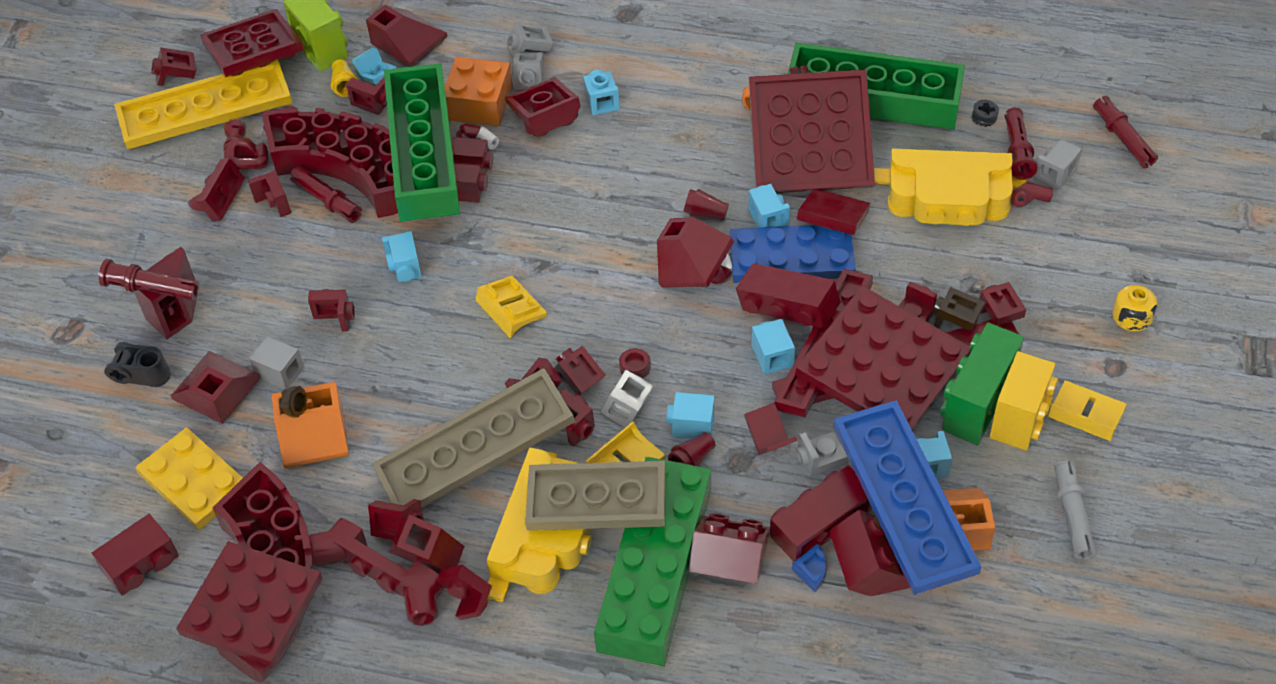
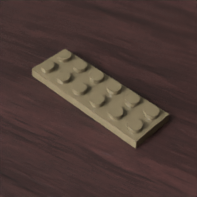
(474, 441)

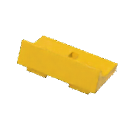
(512, 315)
(1071, 404)
(629, 445)

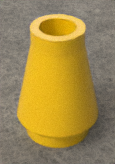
(340, 77)

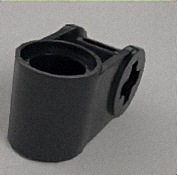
(138, 365)

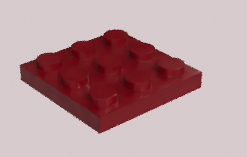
(251, 43)
(250, 604)

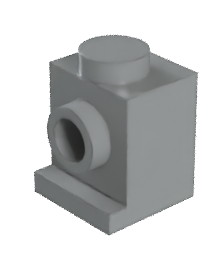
(1058, 164)
(626, 398)

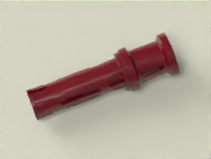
(1021, 149)
(135, 278)

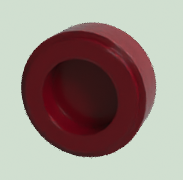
(636, 362)

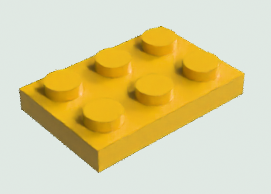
(189, 476)

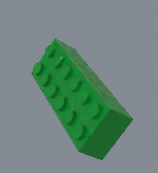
(897, 85)
(421, 143)
(653, 572)

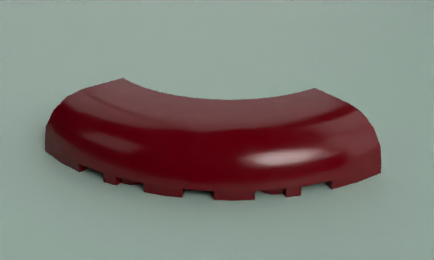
(336, 148)
(266, 519)

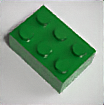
(981, 377)

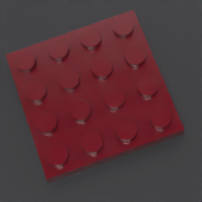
(811, 131)
(882, 356)

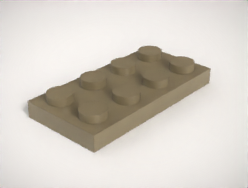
(596, 495)

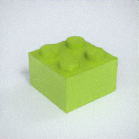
(319, 31)

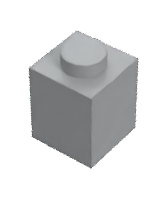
(276, 362)

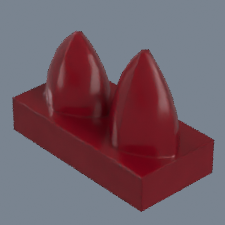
(218, 190)

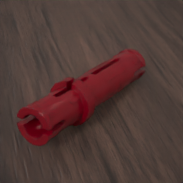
(1118, 123)
(333, 199)

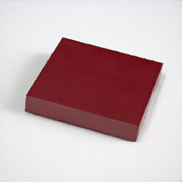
(833, 211)

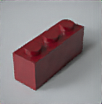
(788, 295)
(817, 511)

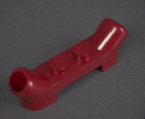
(348, 544)

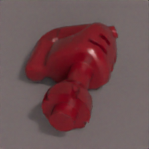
(242, 150)

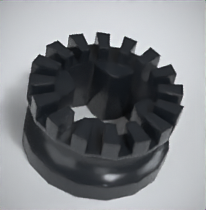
(978, 113)

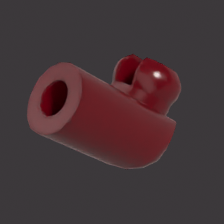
(1028, 192)

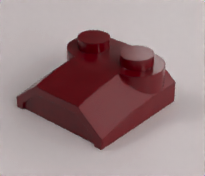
(545, 106)

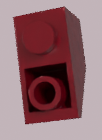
(426, 544)

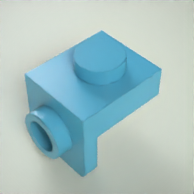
(370, 66)

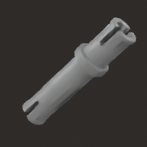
(1072, 496)

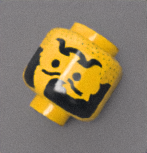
(1134, 308)

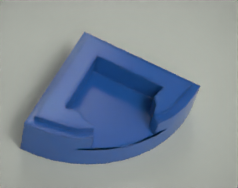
(811, 567)

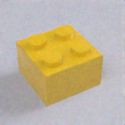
(1024, 401)

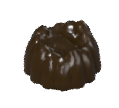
(293, 401)

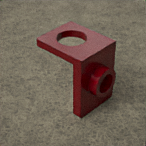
(767, 429)

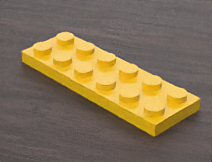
(201, 104)

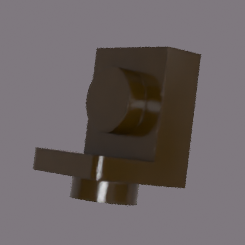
(958, 309)

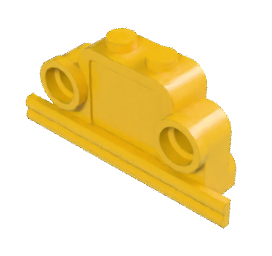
(949, 185)
(532, 555)

